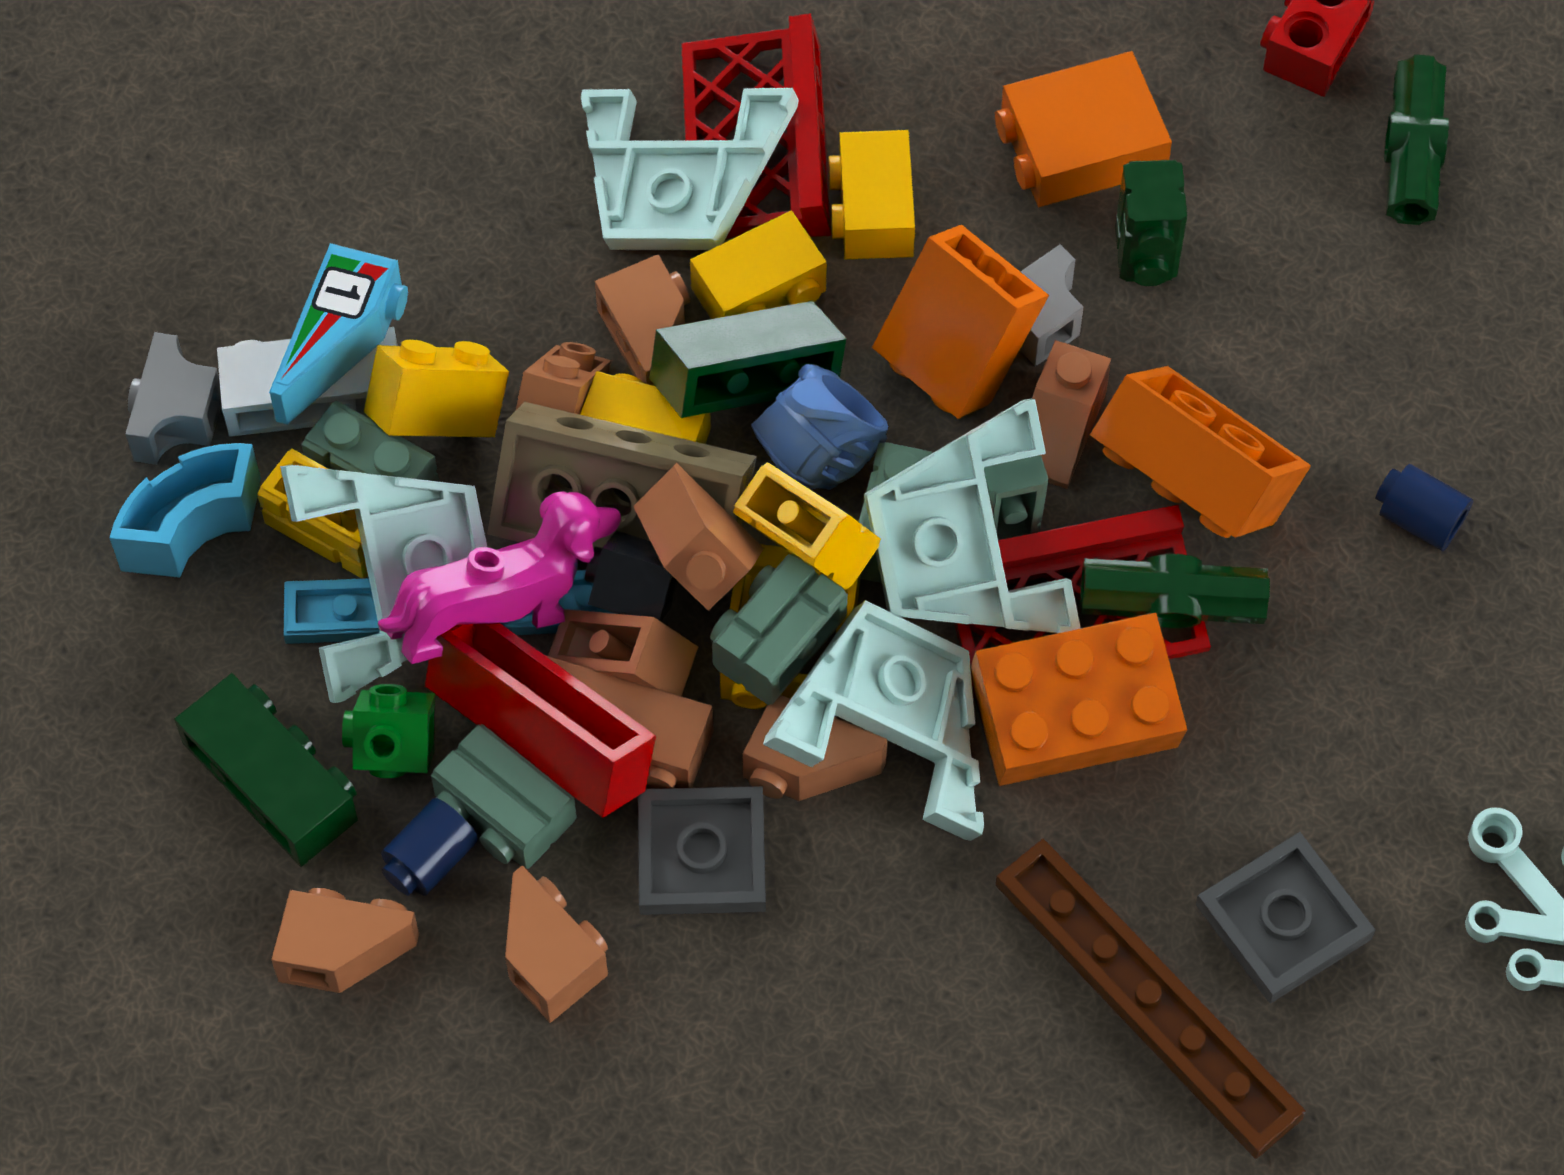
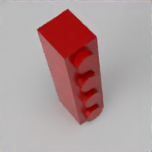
(543, 714)

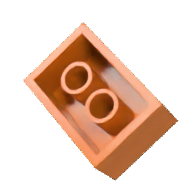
(1198, 452)
(1077, 699)

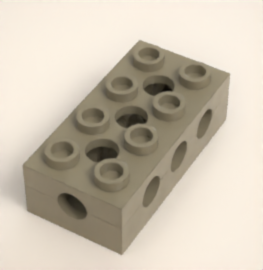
(595, 460)

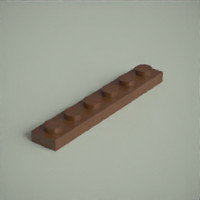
(1150, 998)

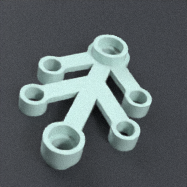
(1516, 924)

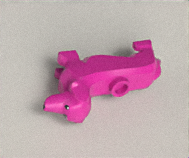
(501, 582)

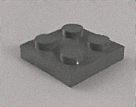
(701, 850)
(1285, 917)

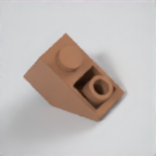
(562, 377)
(339, 941)
(546, 948)

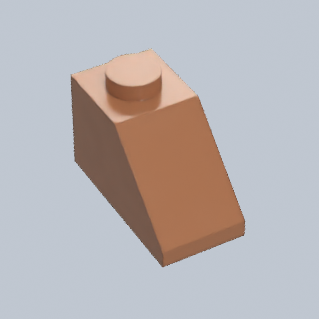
(638, 303)
(1067, 406)
(696, 537)
(626, 648)
(849, 758)

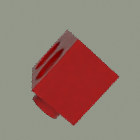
(1324, 30)

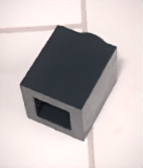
(630, 578)

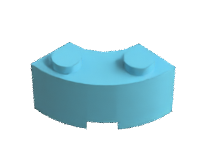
(185, 507)

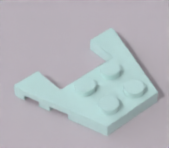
(678, 190)
(401, 530)
(941, 537)
(898, 687)

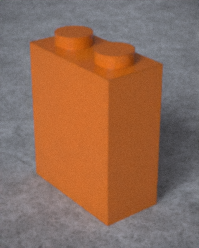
(1081, 127)
(959, 321)

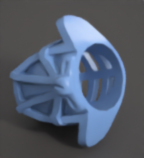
(820, 429)

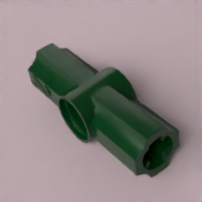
(1416, 140)
(1175, 589)

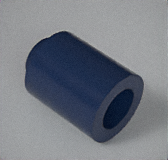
(1423, 505)
(427, 848)

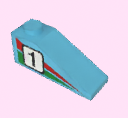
(339, 325)

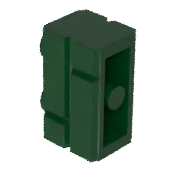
(1150, 221)

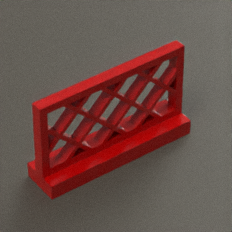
(805, 132)
(1063, 551)

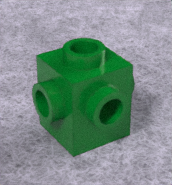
(391, 731)

